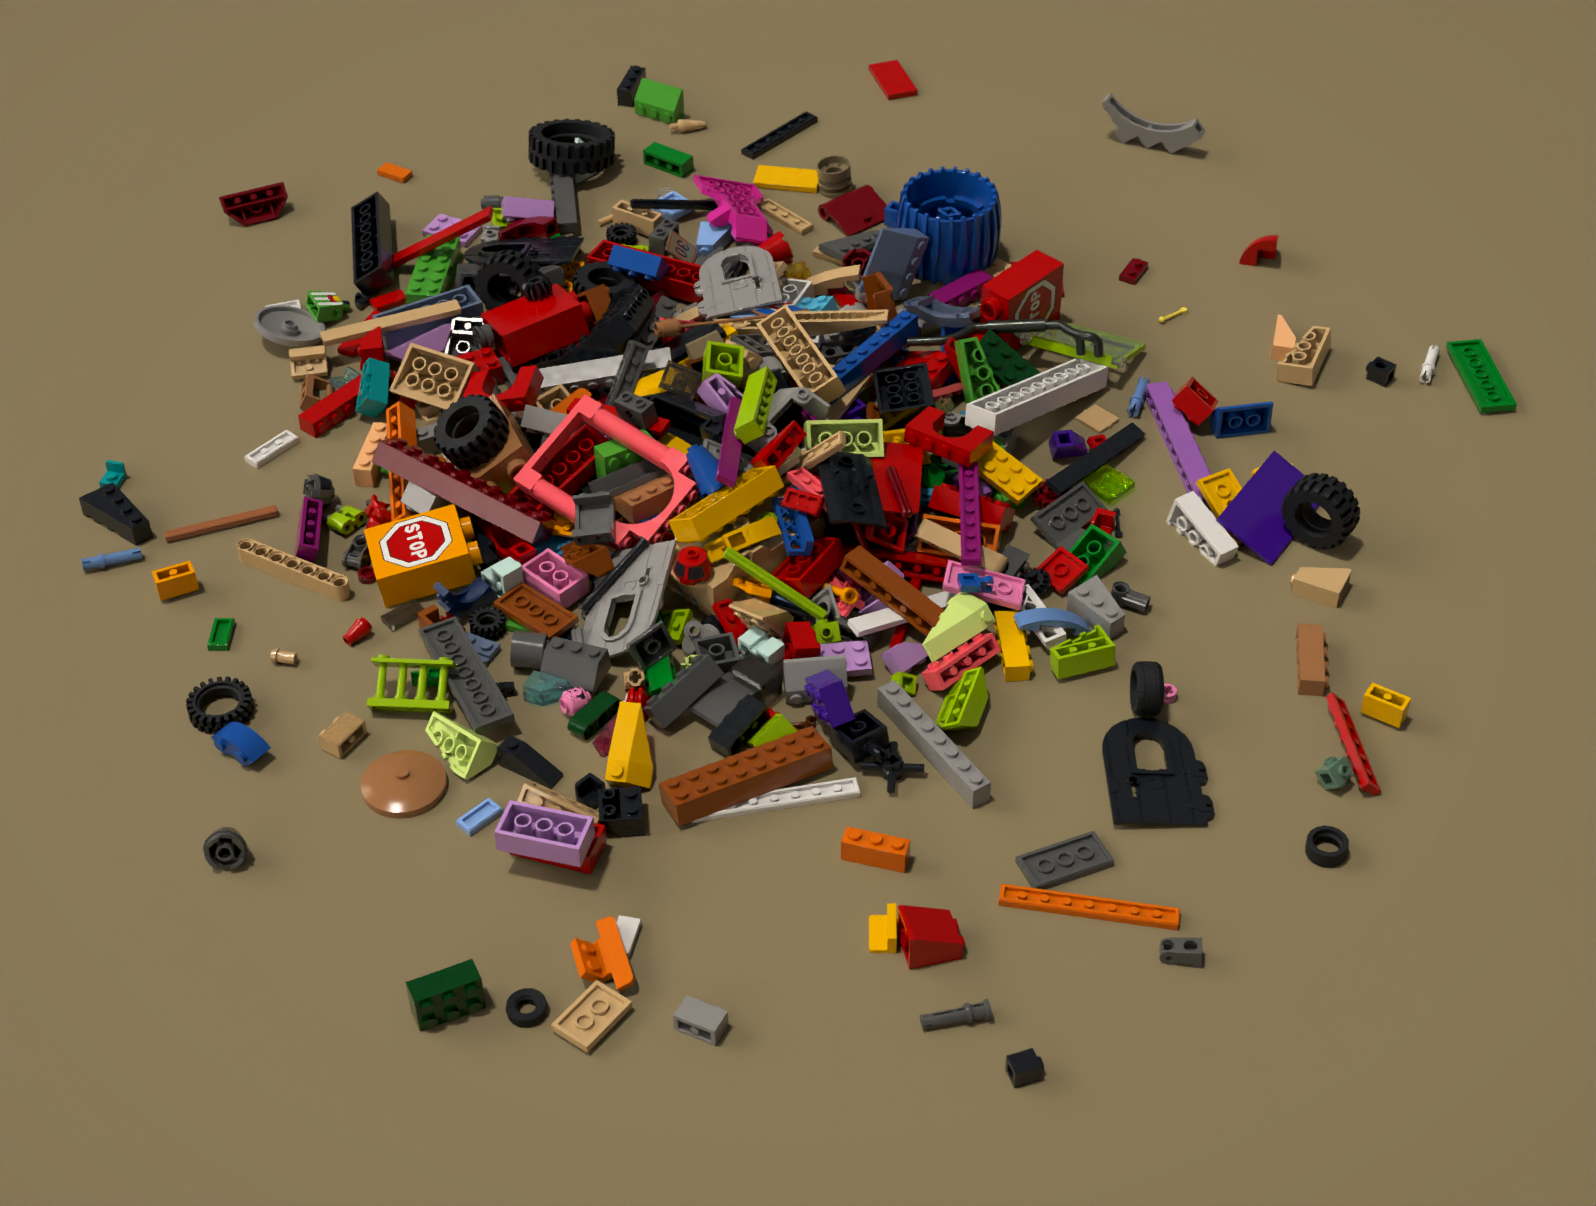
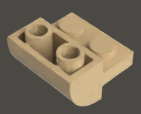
(308, 361)

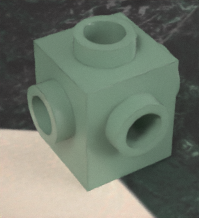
(1334, 772)

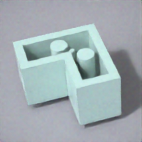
(503, 575)

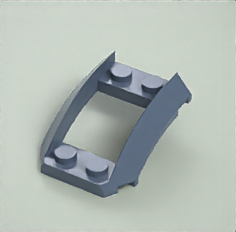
(941, 313)

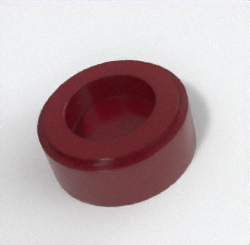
(366, 575)

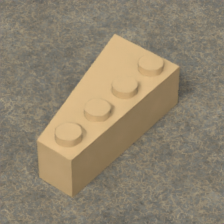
(1306, 358)

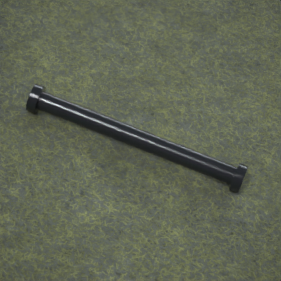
(613, 574)

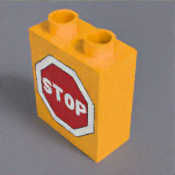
(420, 552)

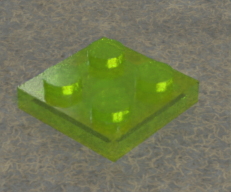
(1109, 483)

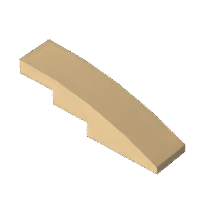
(834, 278)

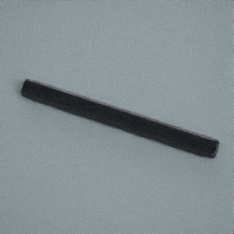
(673, 204)

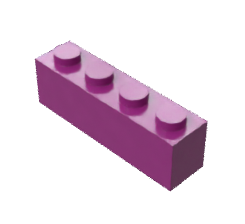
(963, 289)
(308, 529)

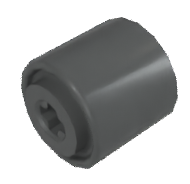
(528, 649)

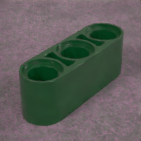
(594, 715)

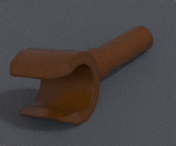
(810, 721)

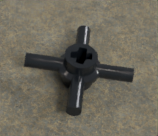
(892, 767)

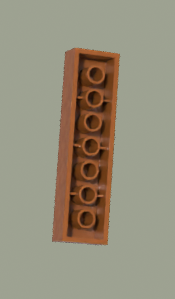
(745, 775)

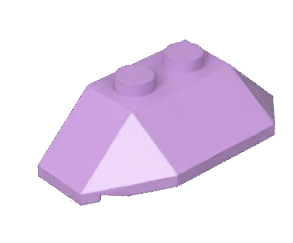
(434, 339)

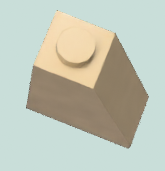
(1321, 584)

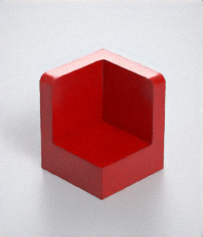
(1104, 520)

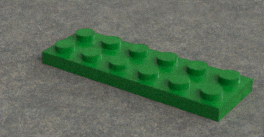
(1481, 376)

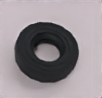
(526, 1019)

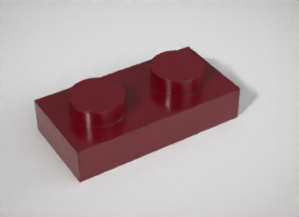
(1133, 271)

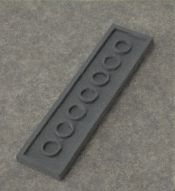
(471, 680)

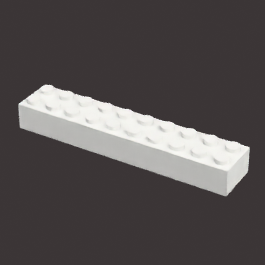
(1036, 395)

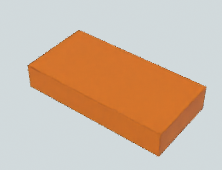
(394, 172)

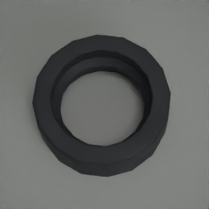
(1323, 858)

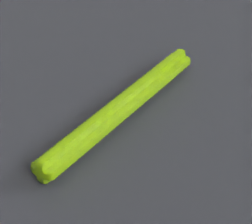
(774, 583)

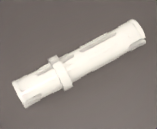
(1428, 366)

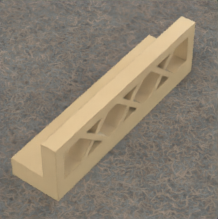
(539, 795)

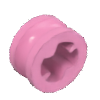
(1171, 696)

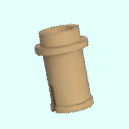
(283, 657)

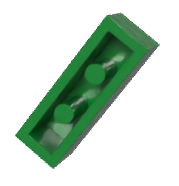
(668, 159)

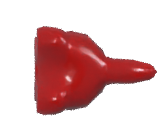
(377, 512)

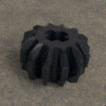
(537, 288)

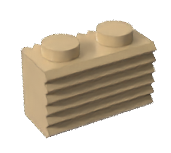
(342, 734)

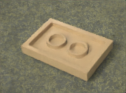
(591, 1016)

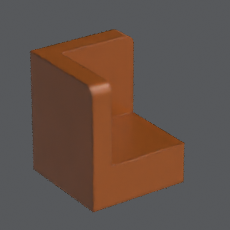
(428, 616)

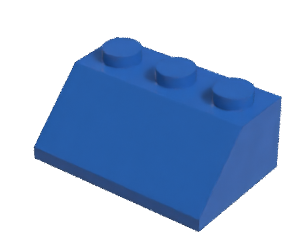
(637, 263)
(1241, 420)

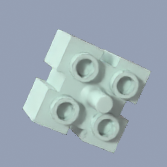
(758, 643)

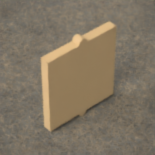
(1097, 419)

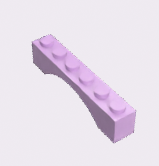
(904, 656)

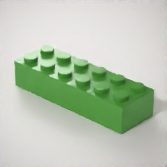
(434, 271)

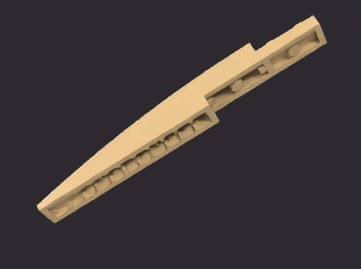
(822, 322)

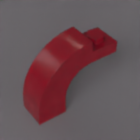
(534, 226)

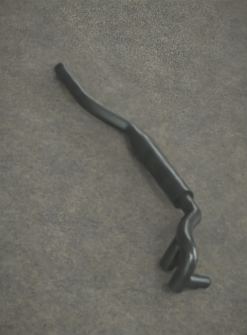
(1017, 326)

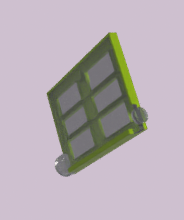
(1116, 349)

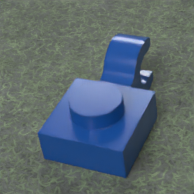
(972, 583)

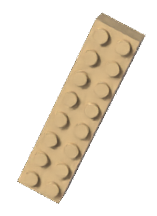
(800, 355)

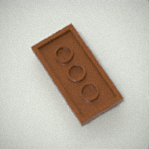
(535, 611)

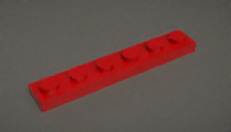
(1355, 749)

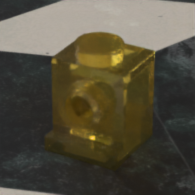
(798, 271)

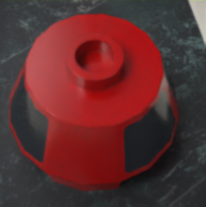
(692, 565)

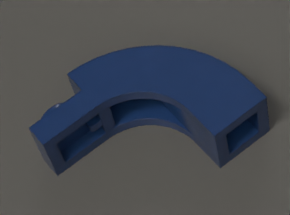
(463, 603)

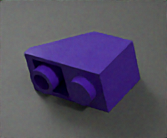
(1067, 444)

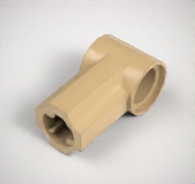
(633, 678)

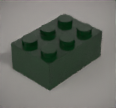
(446, 995)

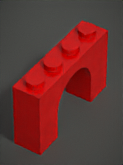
(521, 393)
(963, 450)

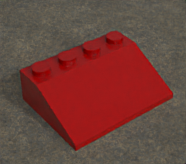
(937, 363)

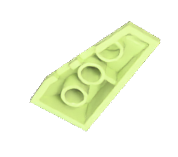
(957, 624)
(461, 746)

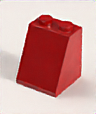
(928, 936)

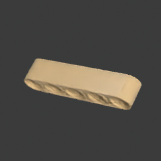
(951, 544)

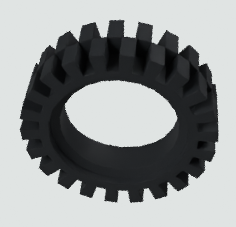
(216, 689)

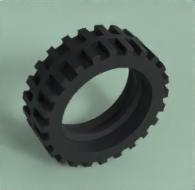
(554, 146)

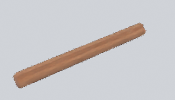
(221, 523)

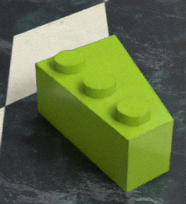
(1082, 655)

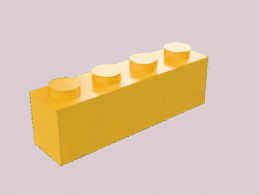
(1012, 642)

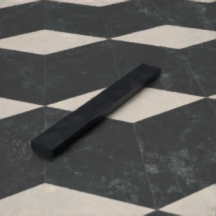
(1095, 459)

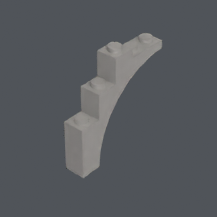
(1150, 133)

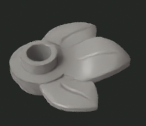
(703, 631)

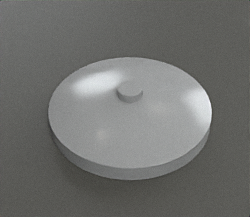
(288, 326)

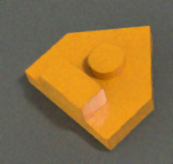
(754, 587)

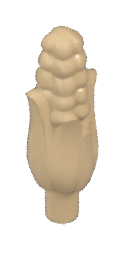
(687, 125)

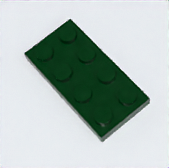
(1005, 362)

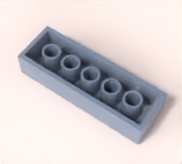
(466, 298)

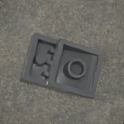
(460, 336)
(722, 698)

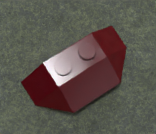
(255, 204)

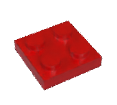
(1063, 569)

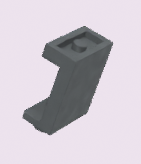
(594, 518)

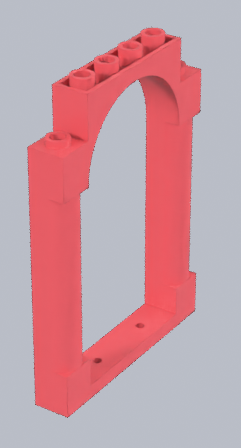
(666, 458)

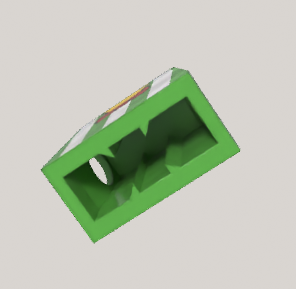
(325, 305)

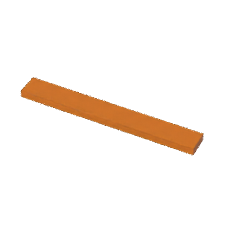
(1089, 907)

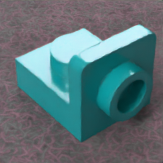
(115, 473)

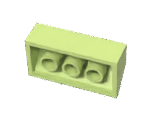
(861, 435)

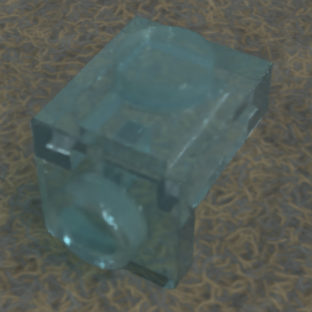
(338, 382)

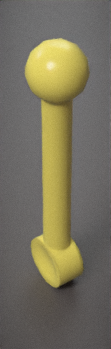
(1183, 310)

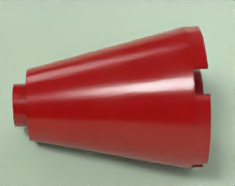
(778, 248)

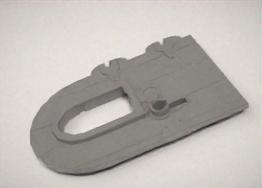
(738, 293)
(631, 585)

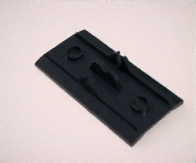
(851, 490)

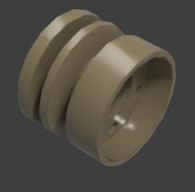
(834, 176)

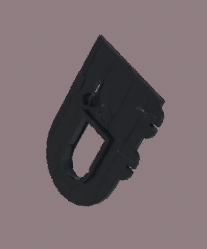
(541, 250)
(1162, 795)

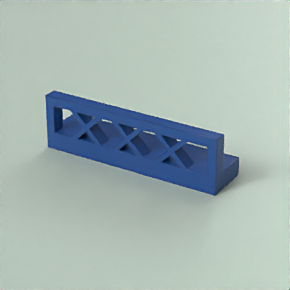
(799, 525)

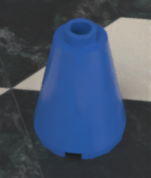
(704, 469)

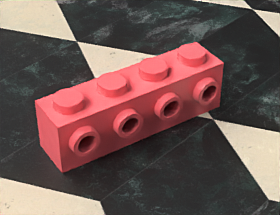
(967, 656)

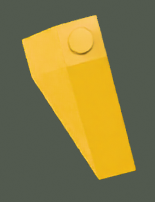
(629, 753)

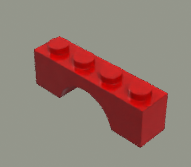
(505, 545)

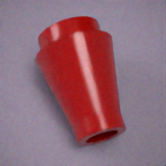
(357, 631)

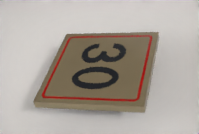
(680, 248)

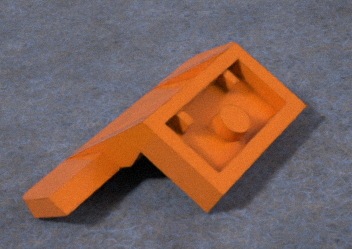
(604, 957)

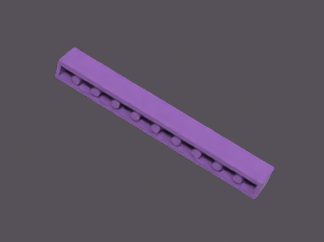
(1177, 437)

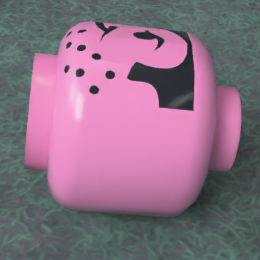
(574, 700)

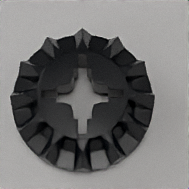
(1042, 576)

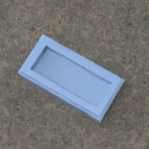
(479, 816)

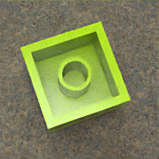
(724, 360)

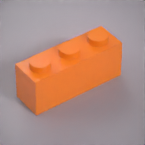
(875, 849)

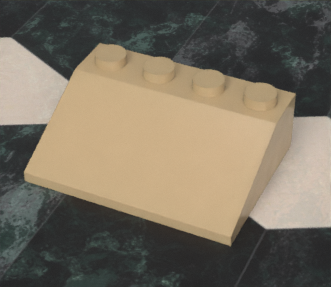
(432, 376)

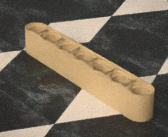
(293, 569)

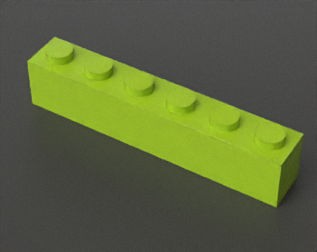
(755, 405)

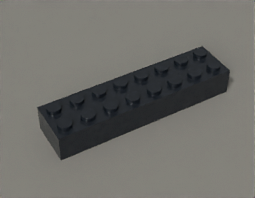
(372, 244)

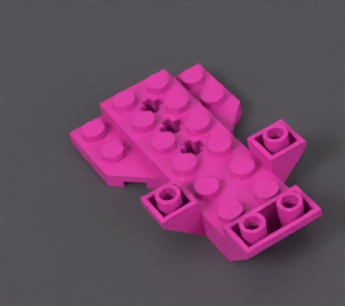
(738, 205)

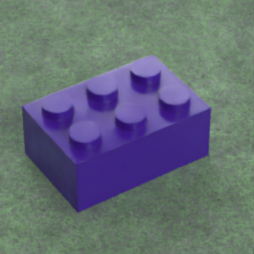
(829, 698)

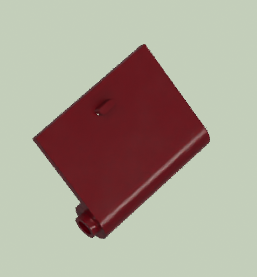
(855, 210)

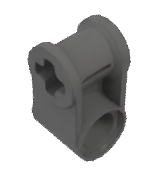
(357, 553)

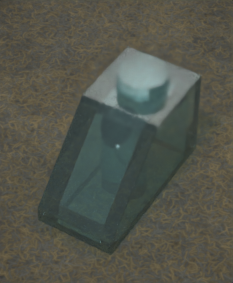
(544, 688)

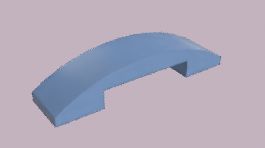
(1033, 618)

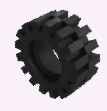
(621, 234)
(487, 616)

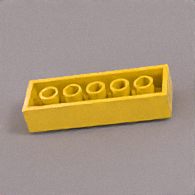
(726, 505)

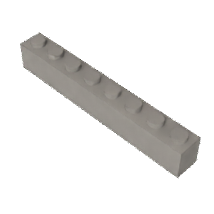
(598, 372)
(934, 744)

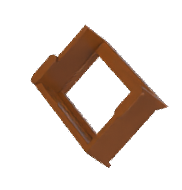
(876, 297)

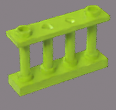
(420, 703)

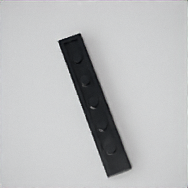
(779, 135)

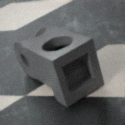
(1181, 951)

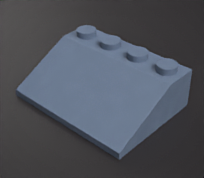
(897, 258)

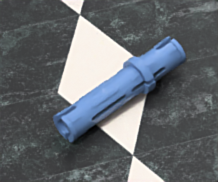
(1137, 399)
(111, 559)

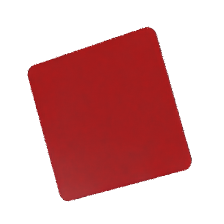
(908, 462)

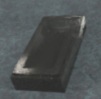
(402, 615)

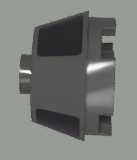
(319, 488)
(225, 848)

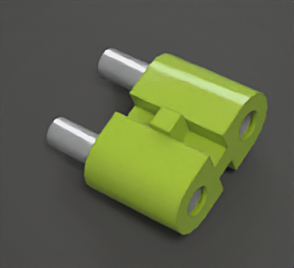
(346, 519)

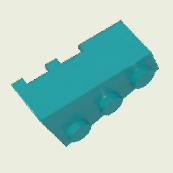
(373, 388)

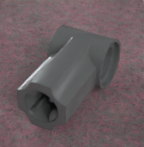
(1126, 597)

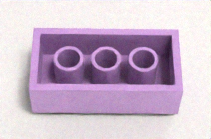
(545, 833)

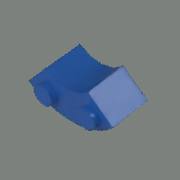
(240, 742)

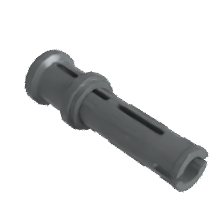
(966, 1013)

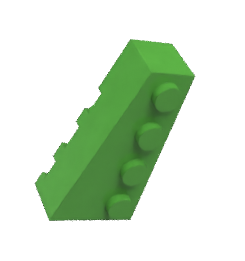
(974, 370)

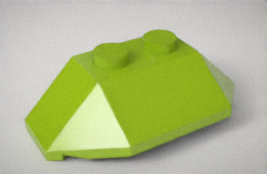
(964, 702)

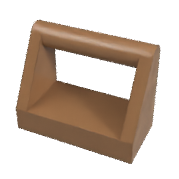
(309, 384)

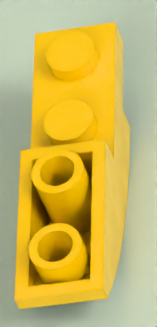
(743, 538)

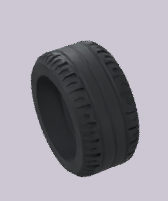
(1146, 688)

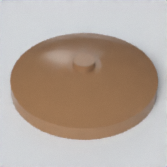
(403, 784)

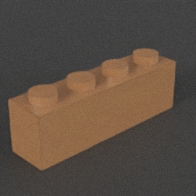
(1310, 659)

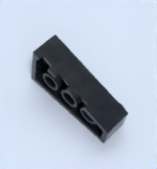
(117, 512)

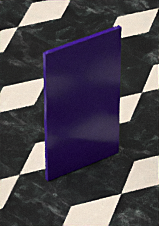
(1256, 510)

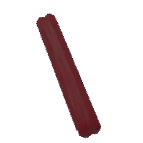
(899, 492)

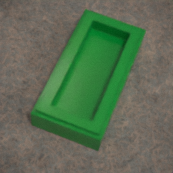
(221, 634)

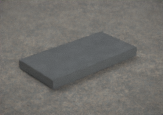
(1067, 513)
(1064, 861)

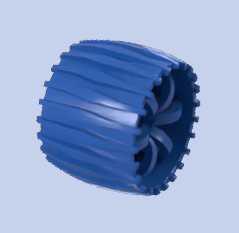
(960, 218)

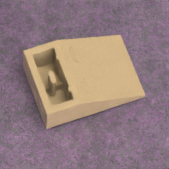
(762, 615)

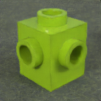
(831, 631)

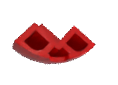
(1261, 247)

